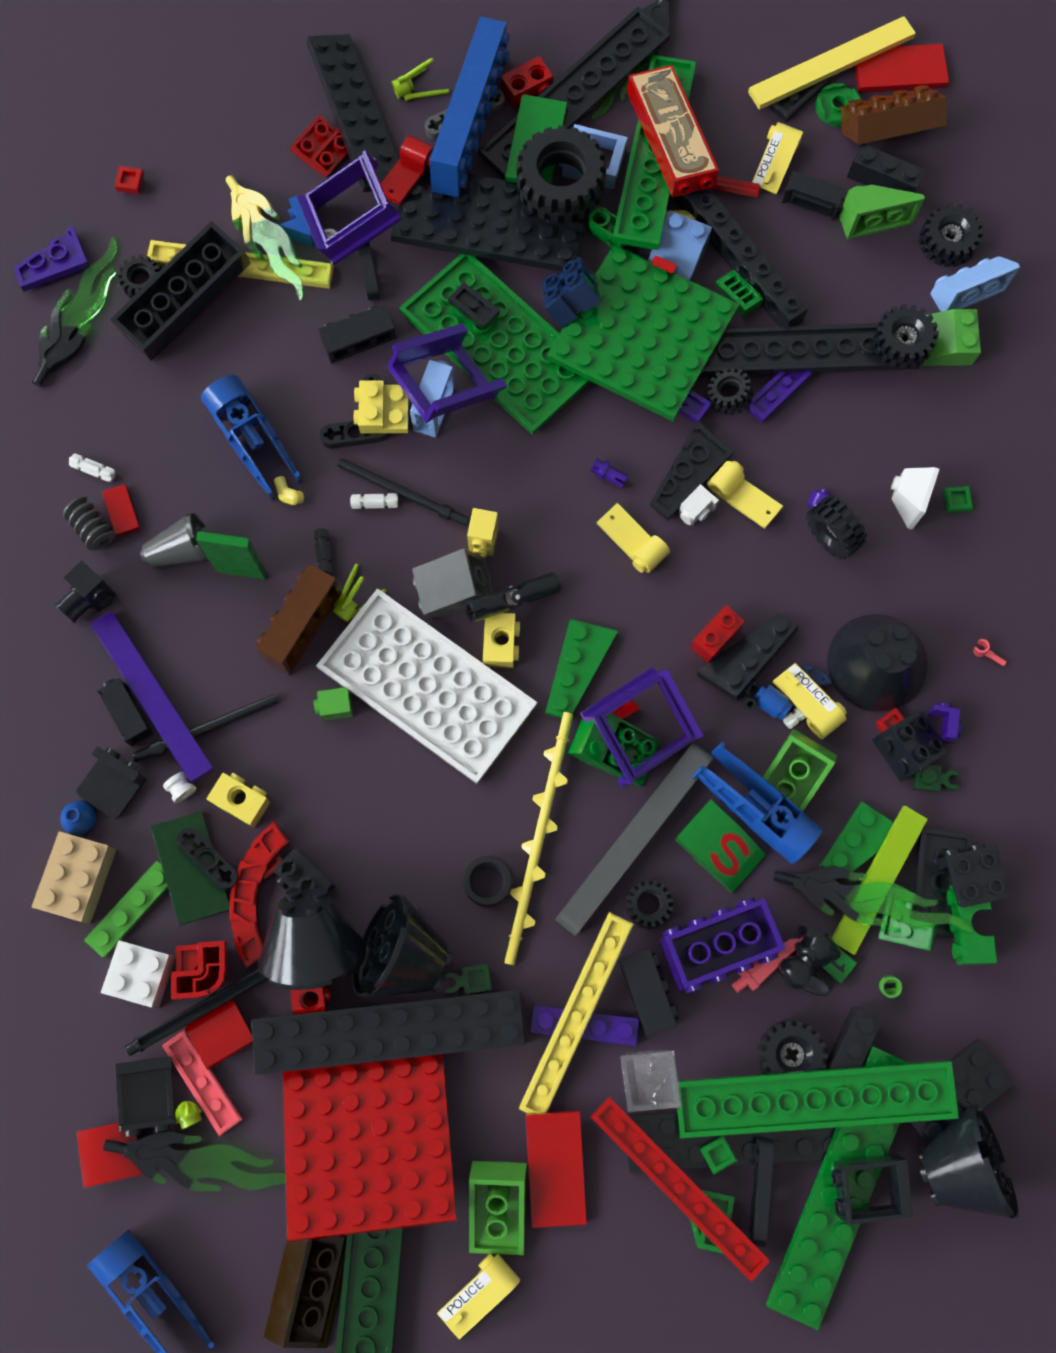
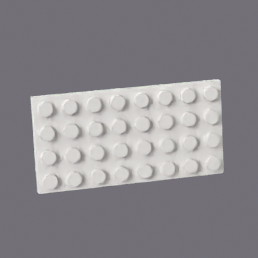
(427, 685)

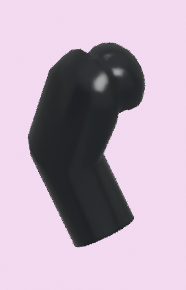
(747, 700)

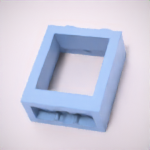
(607, 141)
(435, 385)

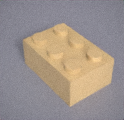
(74, 877)

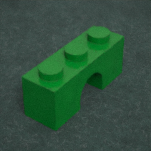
(970, 947)

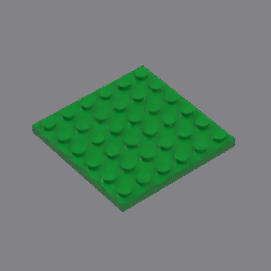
(645, 334)

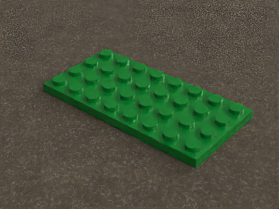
(508, 349)

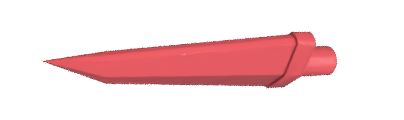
(756, 976)

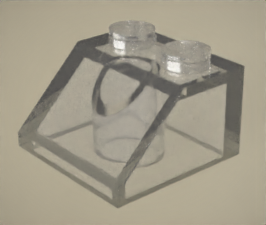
(650, 1080)

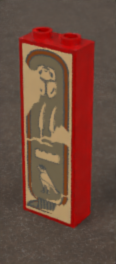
(672, 131)

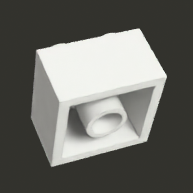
(138, 974)

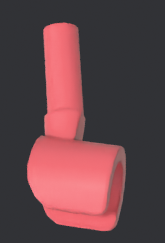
(987, 652)

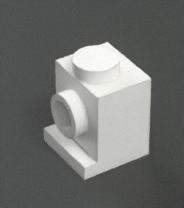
(697, 506)

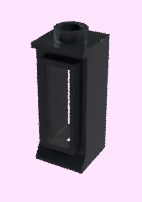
(814, 195)
(124, 711)

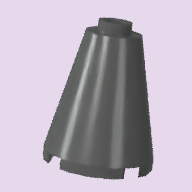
(175, 544)

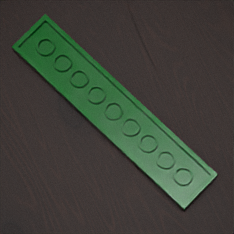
(644, 188)
(817, 1099)
(821, 1237)

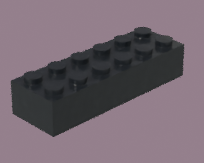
(181, 290)

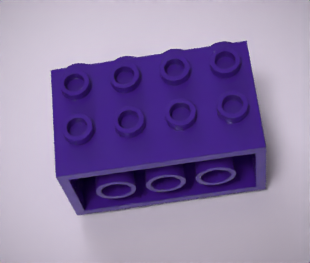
(721, 944)

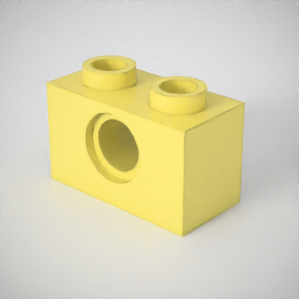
(482, 532)
(500, 655)
(224, 794)

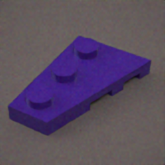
(56, 261)

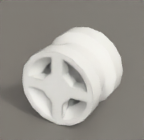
(179, 787)

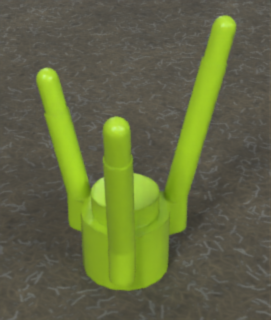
(404, 85)
(345, 606)

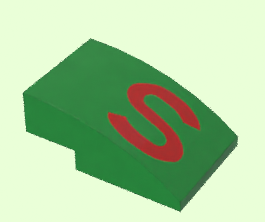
(720, 846)

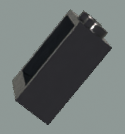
(898, 1183)

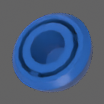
(78, 818)

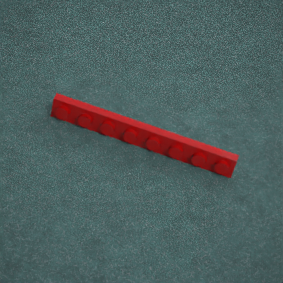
(680, 1189)

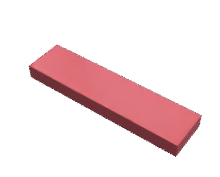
(202, 1083)

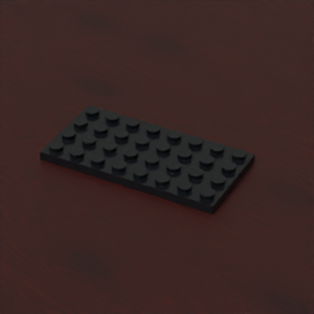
(486, 223)

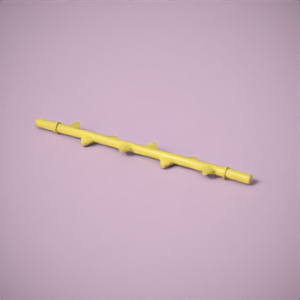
(534, 847)

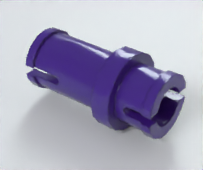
(608, 472)

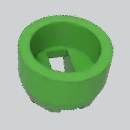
(890, 991)

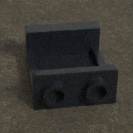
(144, 1095)

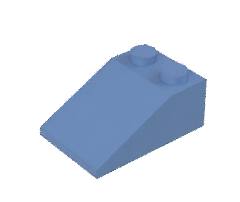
(682, 243)

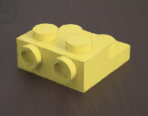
(381, 408)

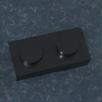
(473, 306)

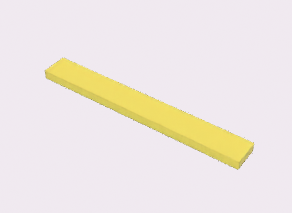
(831, 62)
(311, 273)
(576, 1014)

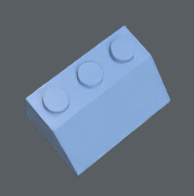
(974, 283)

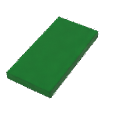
(533, 117)
(231, 555)

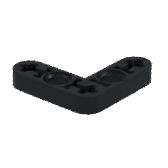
(336, 428)

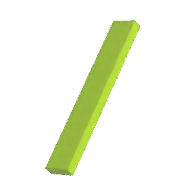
(883, 869)

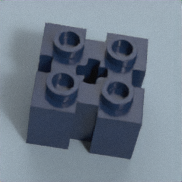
(570, 292)

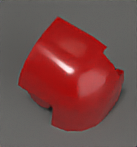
(199, 970)

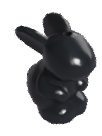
(813, 952)

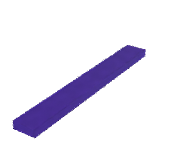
(152, 697)

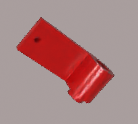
(408, 170)

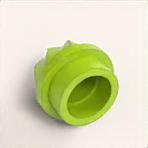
(187, 1114)

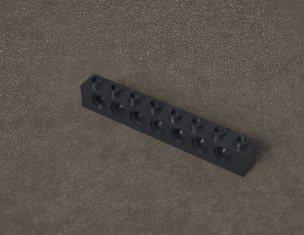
(745, 257)

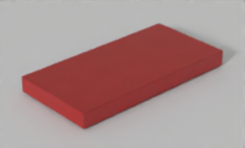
(903, 69)
(556, 1169)

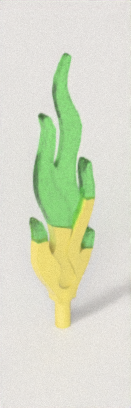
(255, 228)

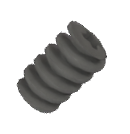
(88, 524)

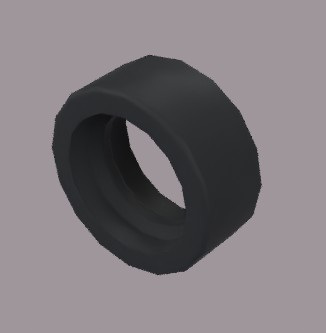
(479, 863)

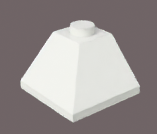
(913, 493)

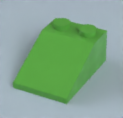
(878, 209)
(957, 339)
(800, 768)
(497, 1207)

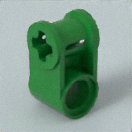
(603, 231)

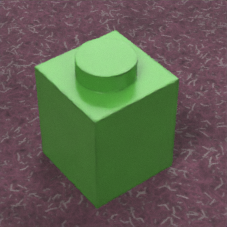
(333, 704)

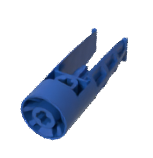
(230, 398)
(763, 808)
(118, 1262)

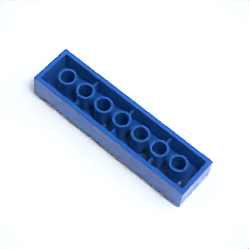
(469, 107)

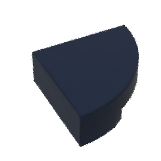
(817, 676)

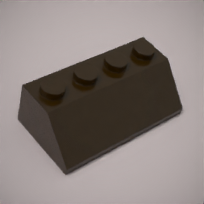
(306, 1293)

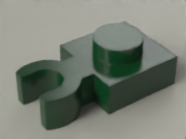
(931, 779)
(474, 979)

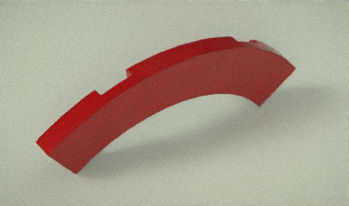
(246, 892)

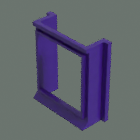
(362, 229)
(431, 346)
(624, 694)

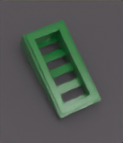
(749, 292)

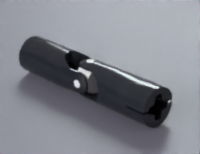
(527, 591)

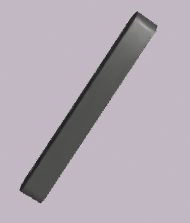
(633, 840)

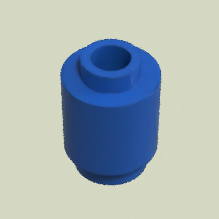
(772, 702)

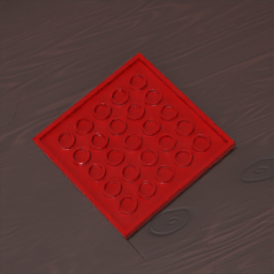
(367, 1148)

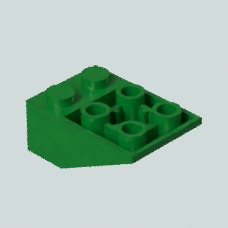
(592, 749)

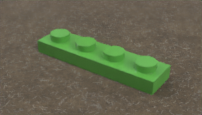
(128, 911)

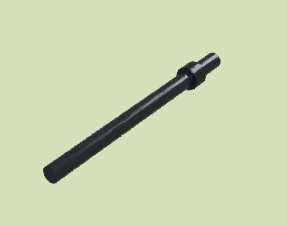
(444, 511)
(158, 747)

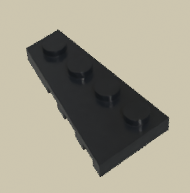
(695, 465)
(746, 660)

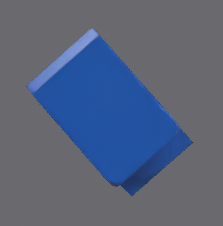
(297, 226)

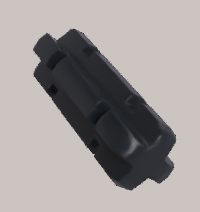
(323, 550)

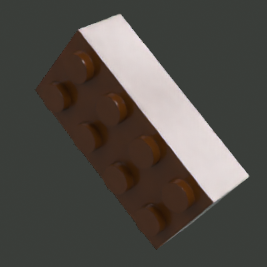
(893, 115)
(298, 619)

